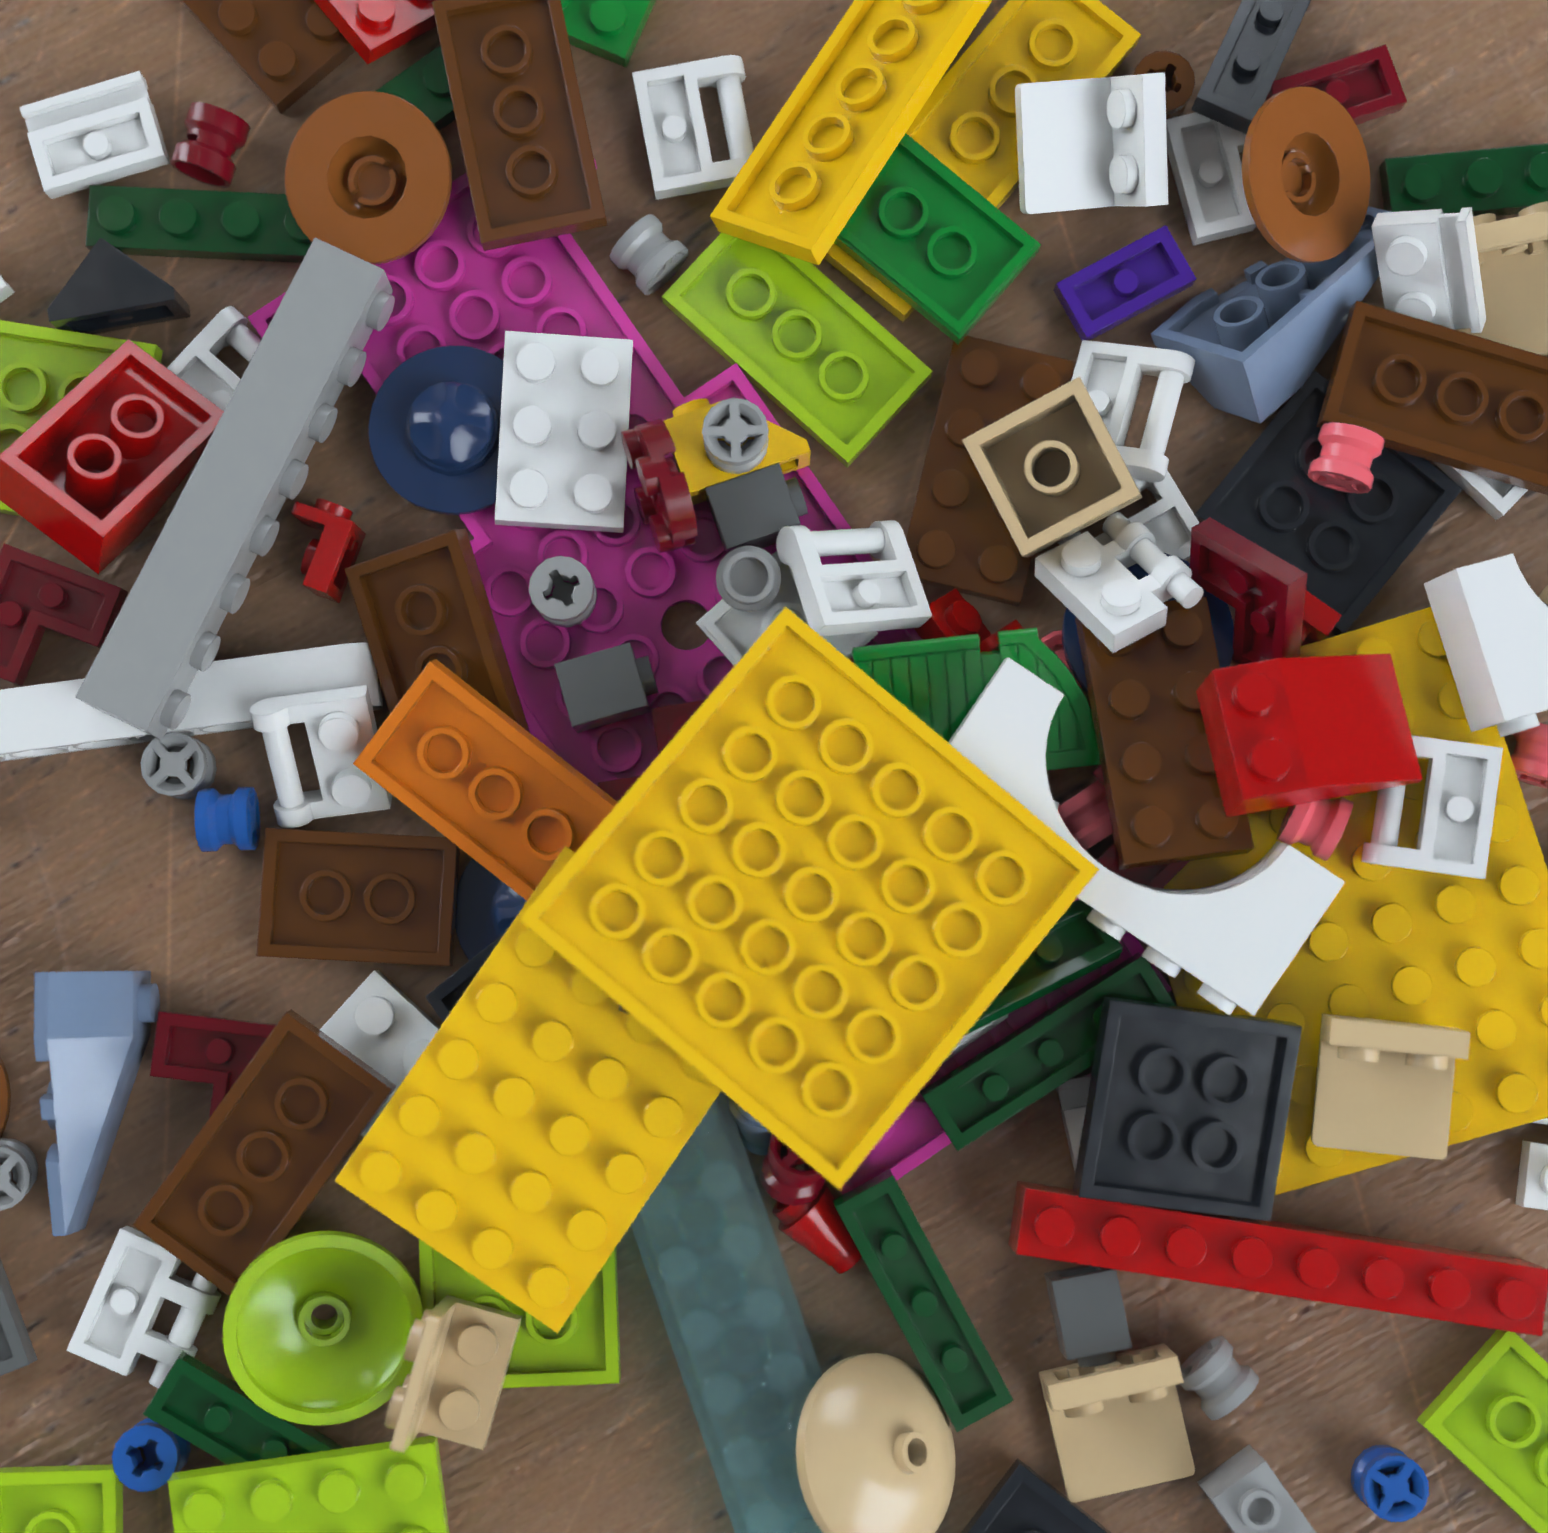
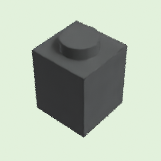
(755, 507)
(606, 687)
(1088, 1314)

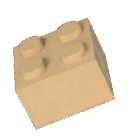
(1052, 468)

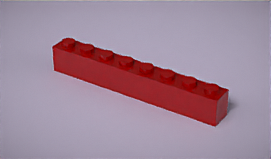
(1281, 1259)

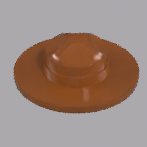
(1306, 174)
(369, 176)

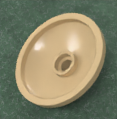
(875, 1449)

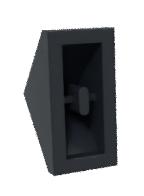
(114, 294)

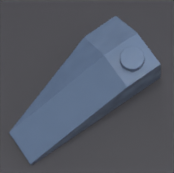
(1272, 329)
(94, 1038)

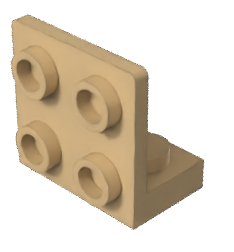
(1385, 1086)
(456, 1374)
(1118, 1423)

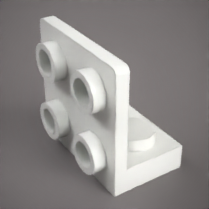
(1092, 143)

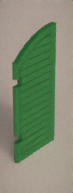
(947, 674)

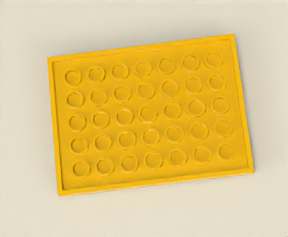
(1410, 938)

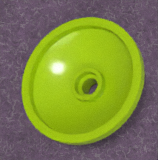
(312, 1366)

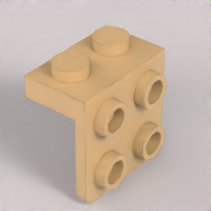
(1515, 278)

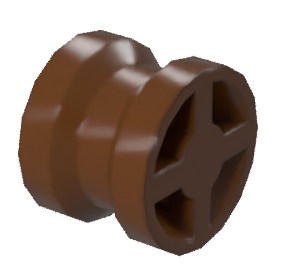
(1178, 77)

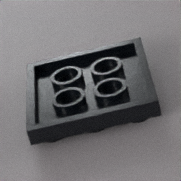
(1336, 537)
(1187, 1109)

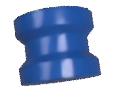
(227, 819)
(158, 1445)
(1401, 1492)

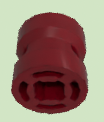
(211, 142)

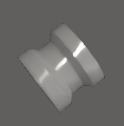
(648, 254)
(735, 422)
(569, 602)
(169, 759)
(24, 1166)
(1218, 1378)

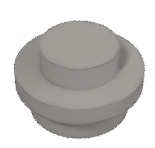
(748, 578)

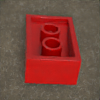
(107, 455)
(1306, 730)

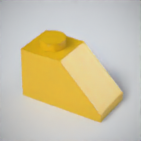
(686, 432)

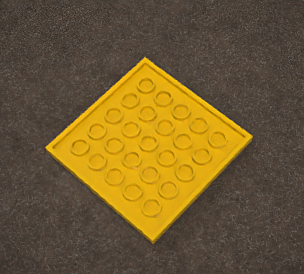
(810, 897)

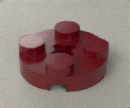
(664, 493)

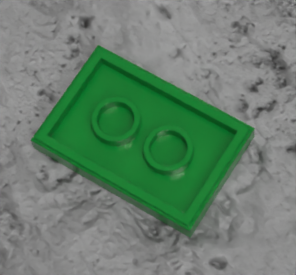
(935, 240)

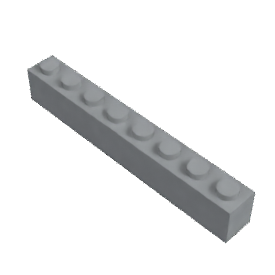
(238, 491)

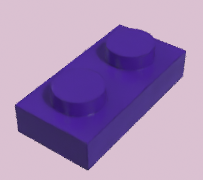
(1124, 284)

